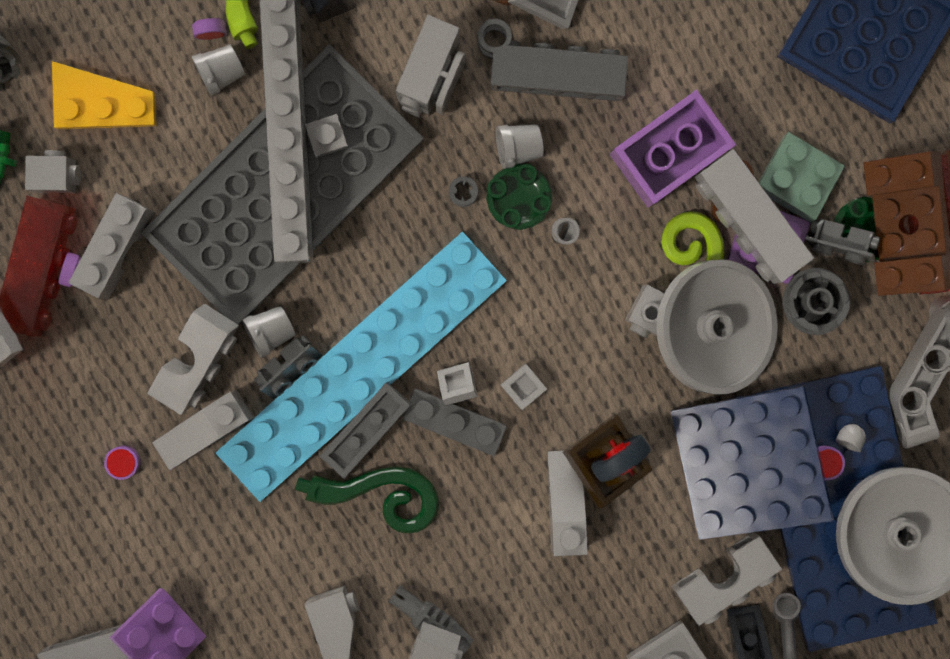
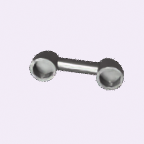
(786, 612)

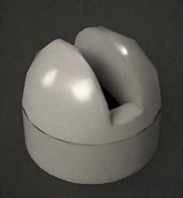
(570, 234)
(851, 437)

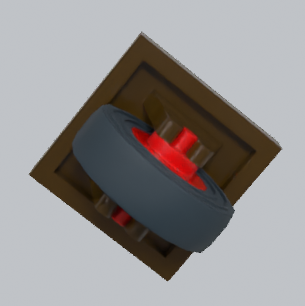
(609, 460)

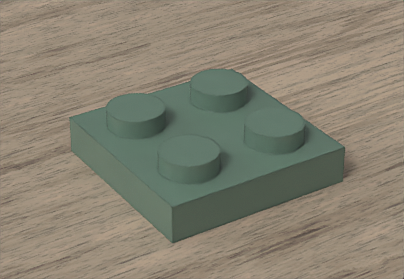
(800, 177)

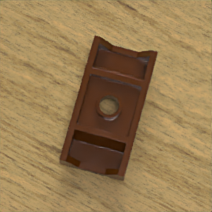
(905, 188)

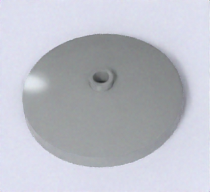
(717, 326)
(893, 567)

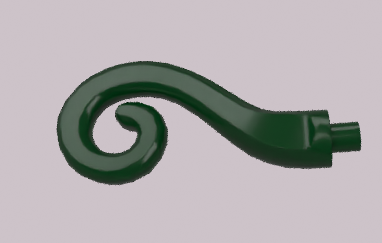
(333, 492)

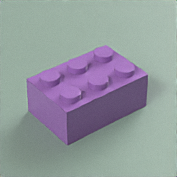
(672, 148)

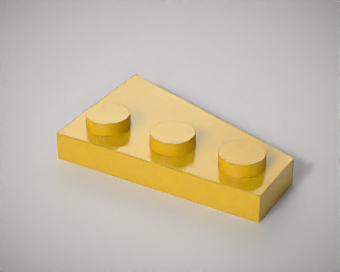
(98, 102)

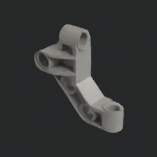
(916, 420)

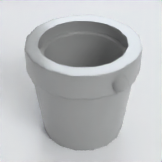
(218, 68)
(518, 144)
(268, 330)

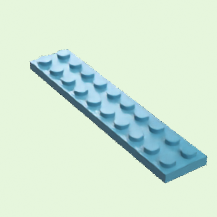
(360, 365)

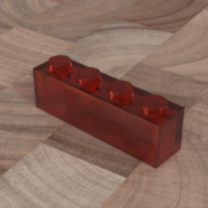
(35, 265)

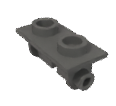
(829, 239)
(277, 377)

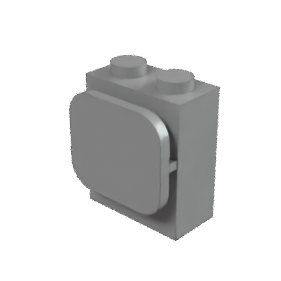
(431, 71)

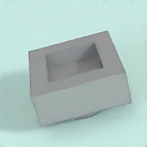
(326, 135)
(457, 383)
(523, 386)

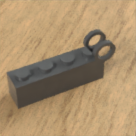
(553, 71)

